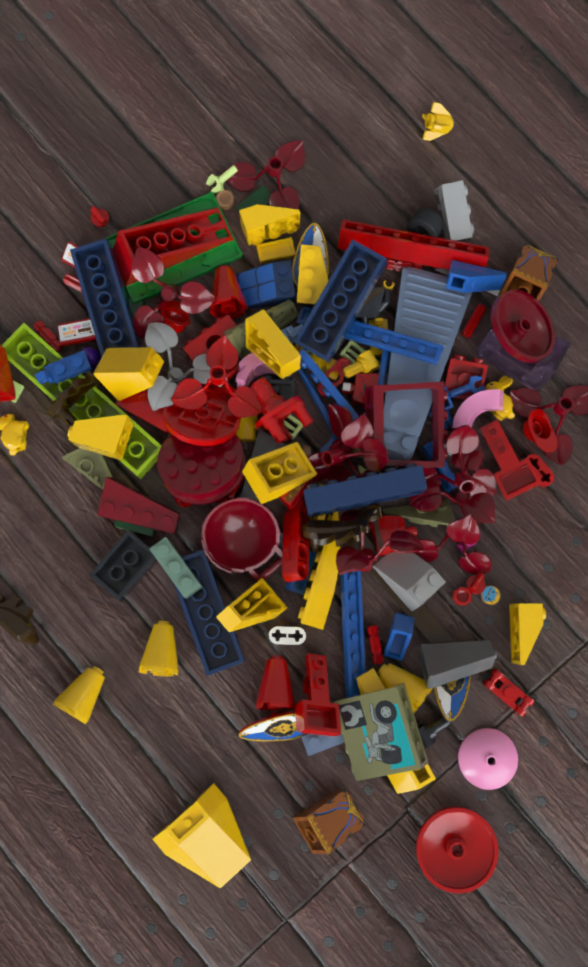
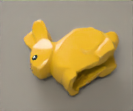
(507, 411)
(13, 433)

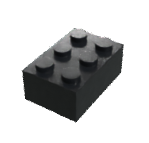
(124, 566)

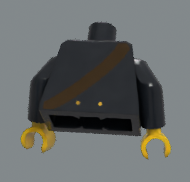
(376, 303)

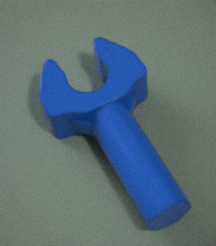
(468, 387)

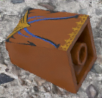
(531, 272)
(329, 822)

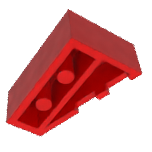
(140, 407)

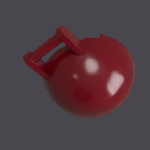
(242, 537)

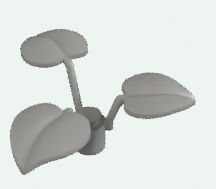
(162, 338)

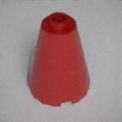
(227, 294)
(275, 687)

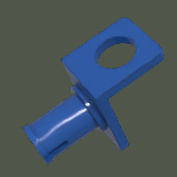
(447, 406)

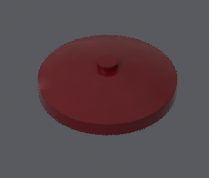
(522, 326)

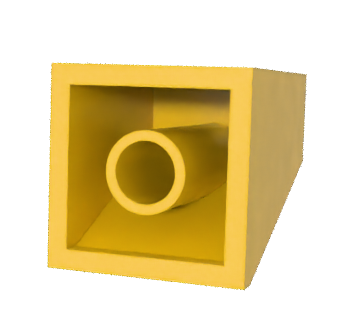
(128, 370)
(102, 435)

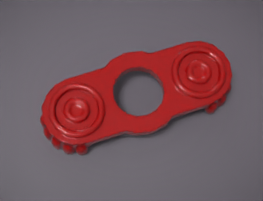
(337, 367)

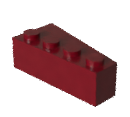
(133, 507)

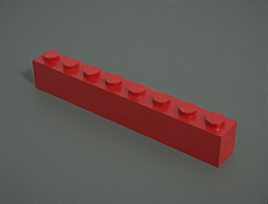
(412, 246)

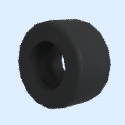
(426, 222)

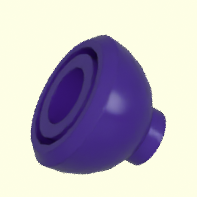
(93, 356)

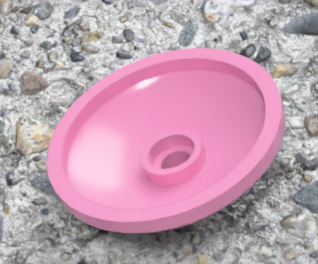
(474, 757)

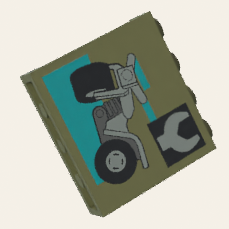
(381, 733)

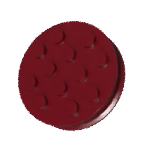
(201, 472)

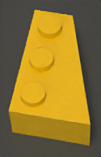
(311, 275)
(271, 345)
(252, 607)

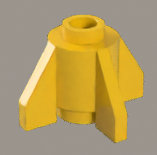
(438, 122)

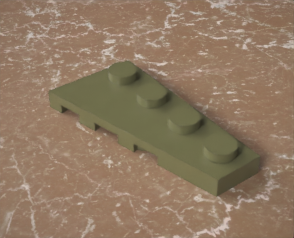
(281, 316)

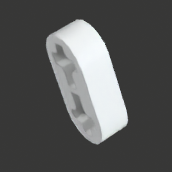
(286, 640)

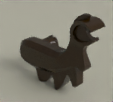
(68, 397)
(326, 531)
(16, 620)

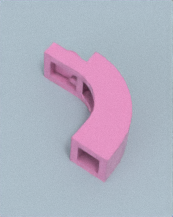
(249, 369)
(476, 404)

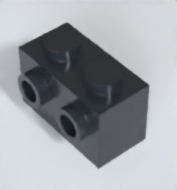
(284, 387)

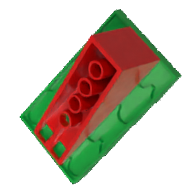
(186, 239)

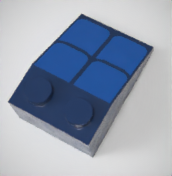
(267, 285)

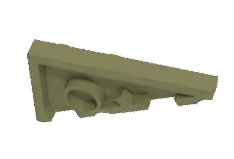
(90, 464)
(441, 515)

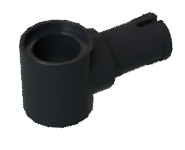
(429, 732)

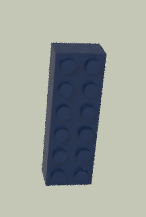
(105, 296)
(341, 301)
(364, 491)
(214, 643)

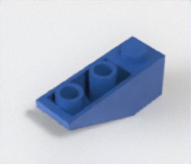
(473, 278)

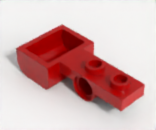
(515, 475)
(317, 713)

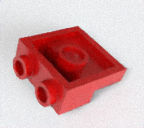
(460, 370)

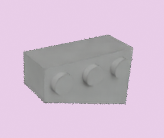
(455, 210)

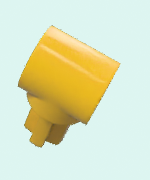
(365, 363)

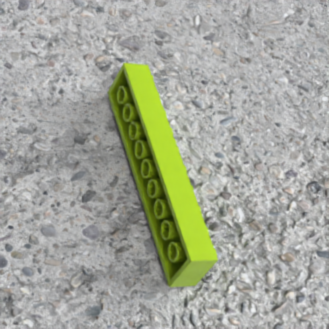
(32, 354)

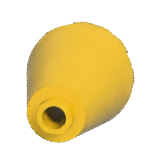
(160, 651)
(416, 687)
(81, 694)

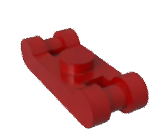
(508, 692)

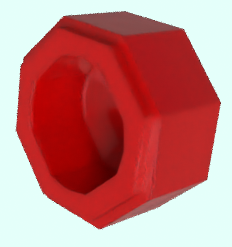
(461, 596)

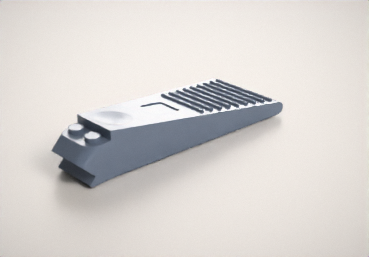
(427, 313)

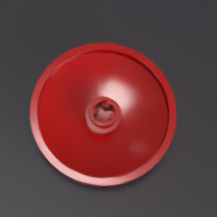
(457, 849)

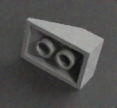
(409, 577)

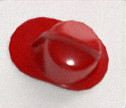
(175, 316)
(539, 431)

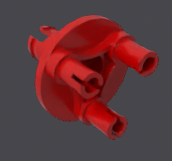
(277, 409)

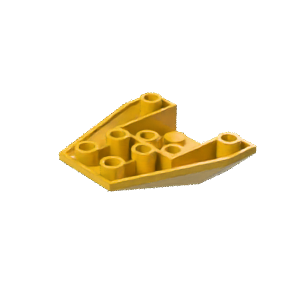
(206, 839)

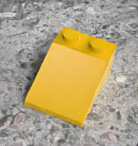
(278, 472)
(525, 627)

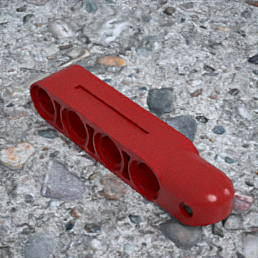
(295, 546)

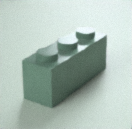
(176, 567)

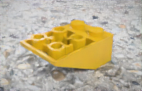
(267, 222)

